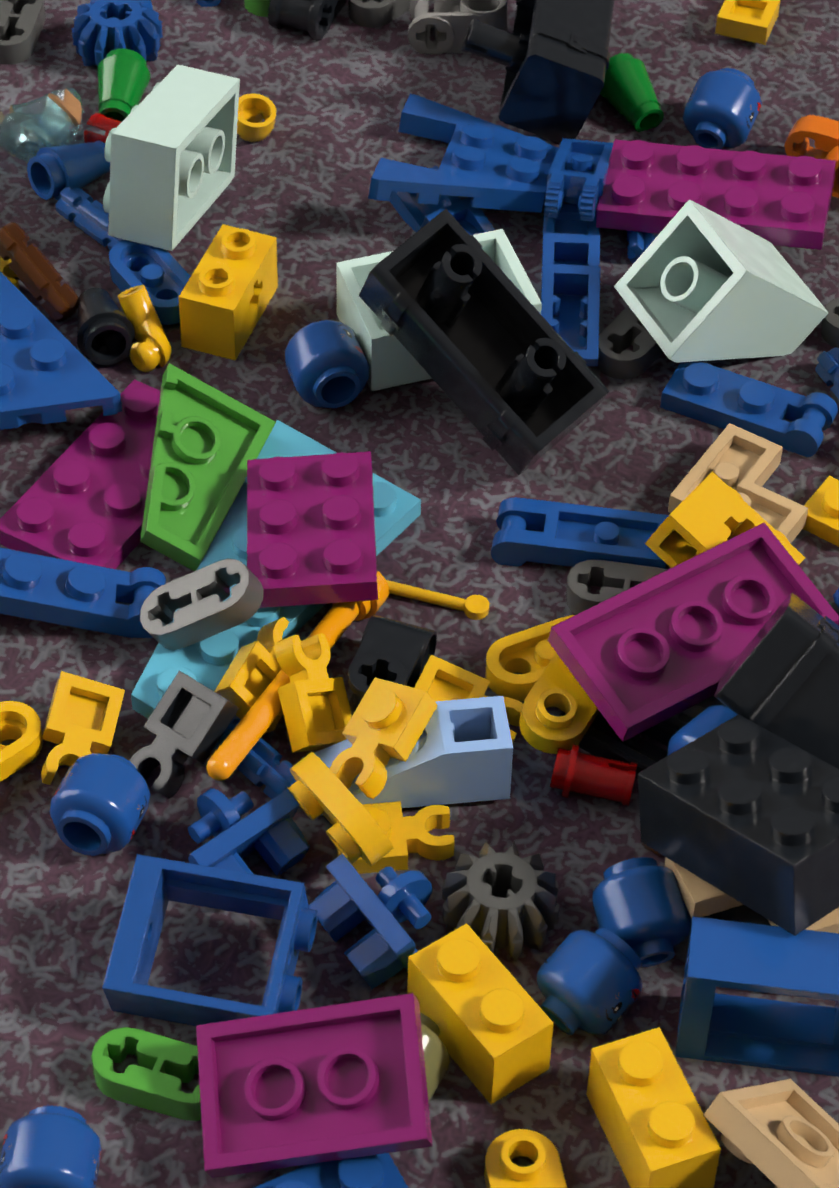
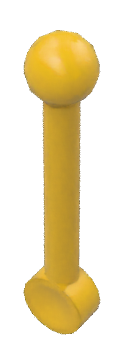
(474, 606)

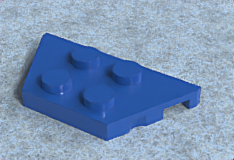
(42, 369)

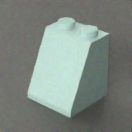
(718, 292)

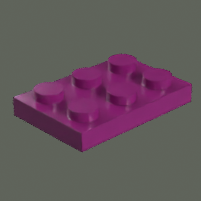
(312, 528)
(313, 1086)

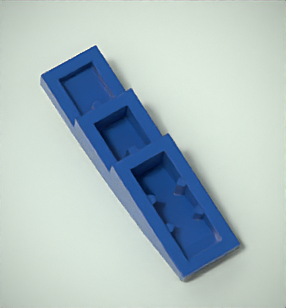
(572, 280)

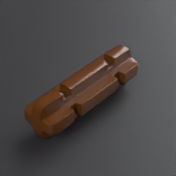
(37, 273)

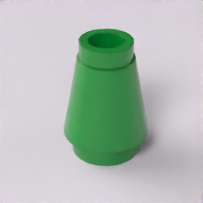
(121, 82)
(631, 92)

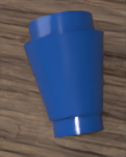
(66, 167)

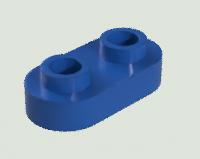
(158, 272)

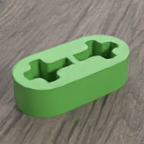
(156, 1078)

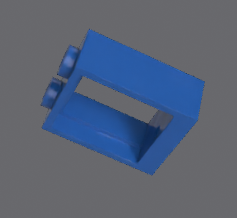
(164, 880)
(759, 1029)

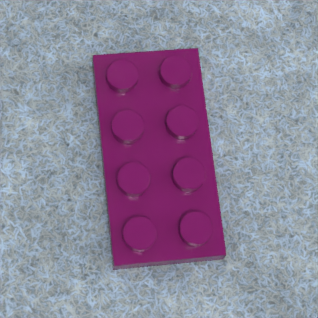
(765, 193)
(94, 493)
(680, 630)

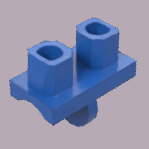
(266, 830)
(351, 901)

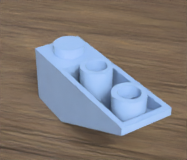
(456, 760)

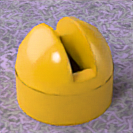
(251, 111)

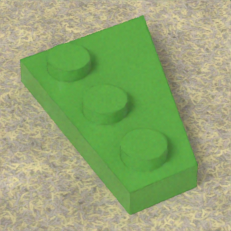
(196, 465)

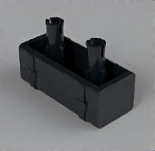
(551, 63)
(482, 341)
(790, 679)

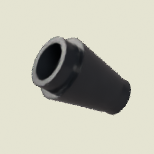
(103, 327)

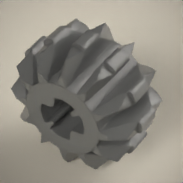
(502, 899)

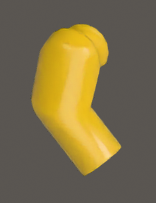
(152, 343)

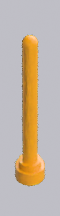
(268, 705)

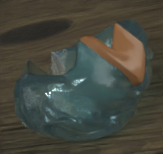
(41, 123)

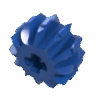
(116, 25)

